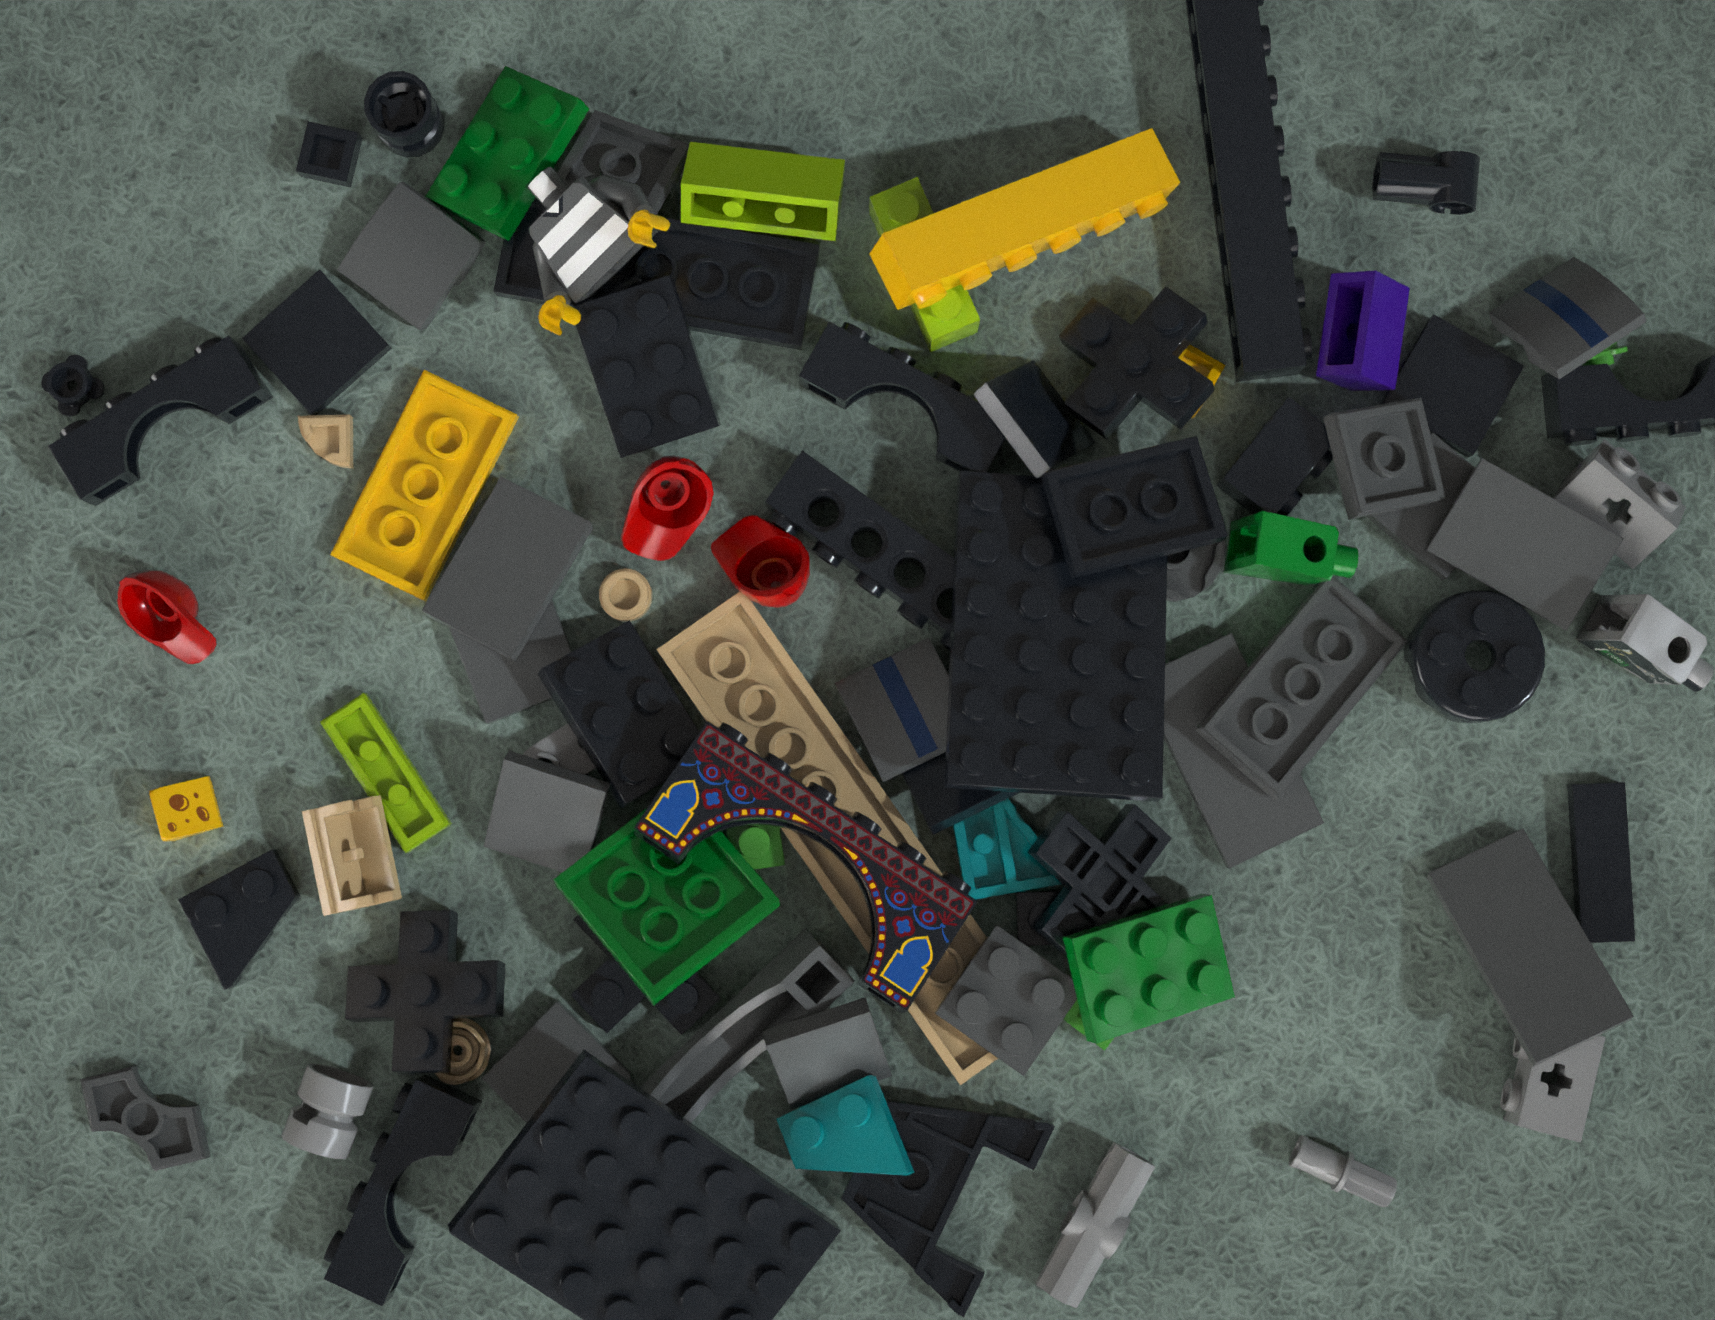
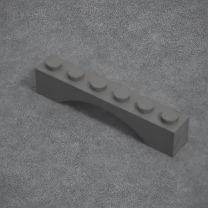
(791, 986)

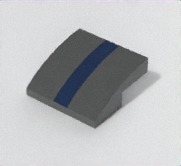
(1567, 317)
(900, 708)

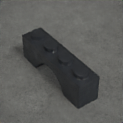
(849, 368)
(1595, 403)
(104, 452)
(373, 1248)

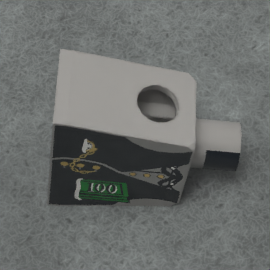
(1647, 641)

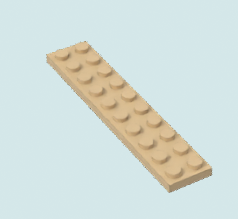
(749, 681)

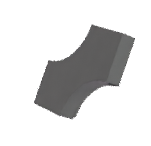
(164, 1130)

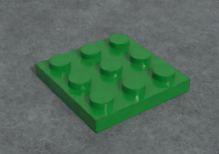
(665, 915)

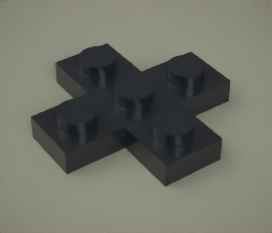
(1136, 363)
(1098, 875)
(425, 991)
(612, 994)

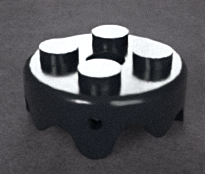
(1439, 662)

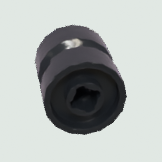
(399, 103)

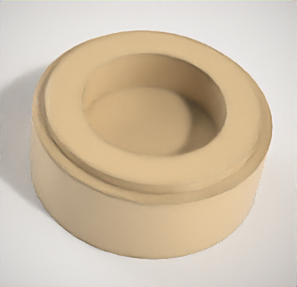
(625, 595)

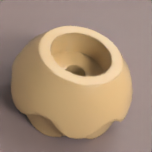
(474, 1056)

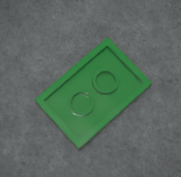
(505, 146)
(1148, 967)

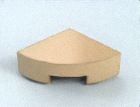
(329, 437)

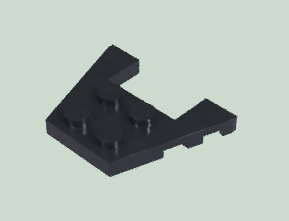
(915, 1208)

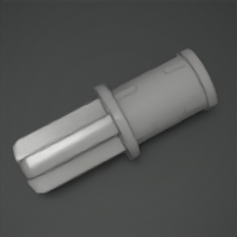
(1343, 1172)

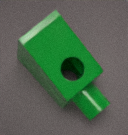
(1287, 550)

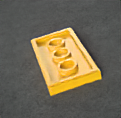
(424, 485)

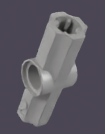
(1095, 1225)

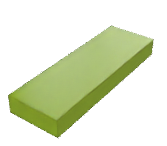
(386, 771)

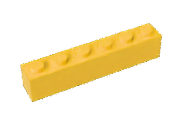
(1024, 219)

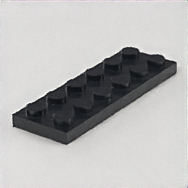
(724, 278)

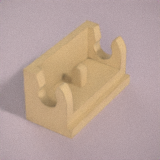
(351, 855)

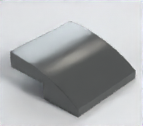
(411, 255)

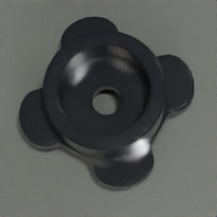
(57, 383)

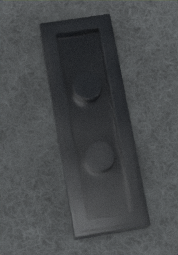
(1601, 861)

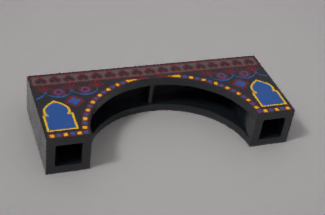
(908, 905)

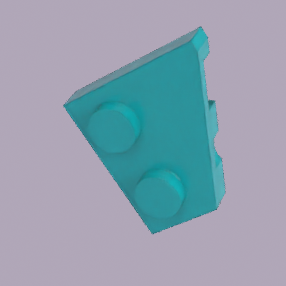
(995, 853)
(846, 1132)

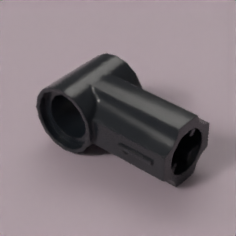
(1439, 181)

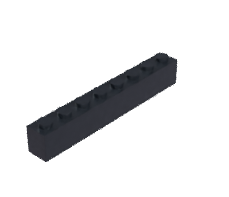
(1248, 188)

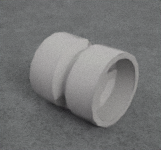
(327, 1112)

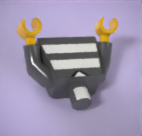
(586, 238)

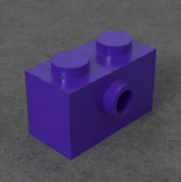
(1363, 331)

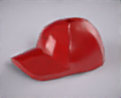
(662, 526)
(752, 554)
(160, 593)

